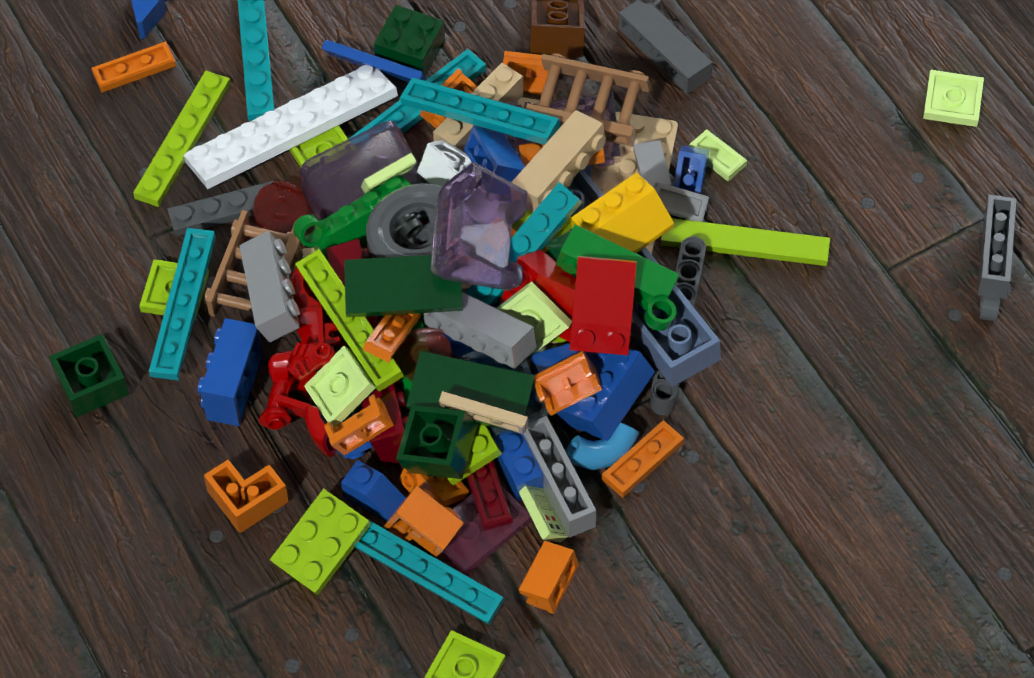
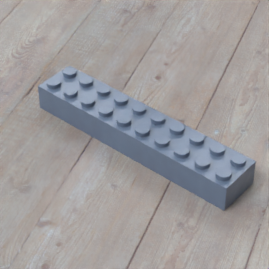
(683, 347)

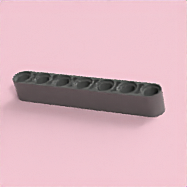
(692, 267)

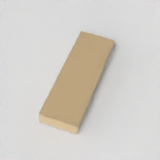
(485, 413)

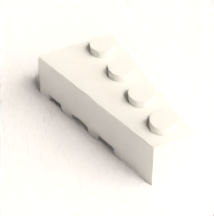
(442, 162)

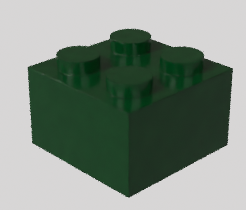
(410, 39)
(89, 375)
(436, 441)

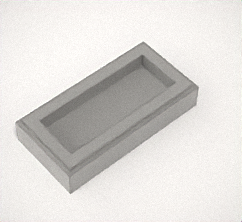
(651, 162)
(682, 202)

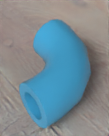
(601, 453)

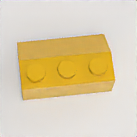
(627, 215)

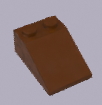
(557, 27)

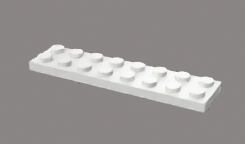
(289, 125)

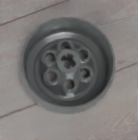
(383, 221)

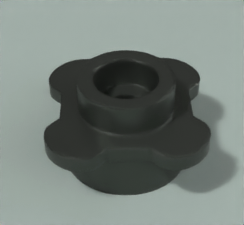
(409, 226)

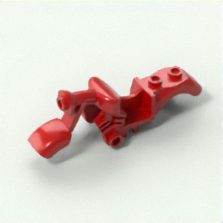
(295, 368)

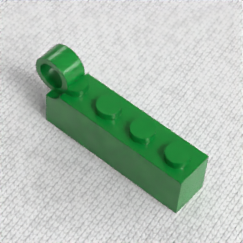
(347, 223)
(652, 280)

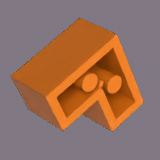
(245, 500)
(424, 521)

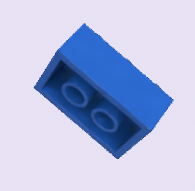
(231, 372)
(621, 382)

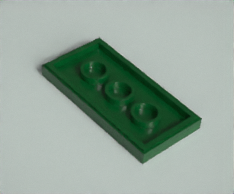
(397, 287)
(469, 380)

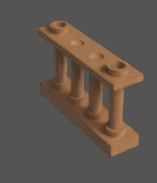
(616, 132)
(239, 231)

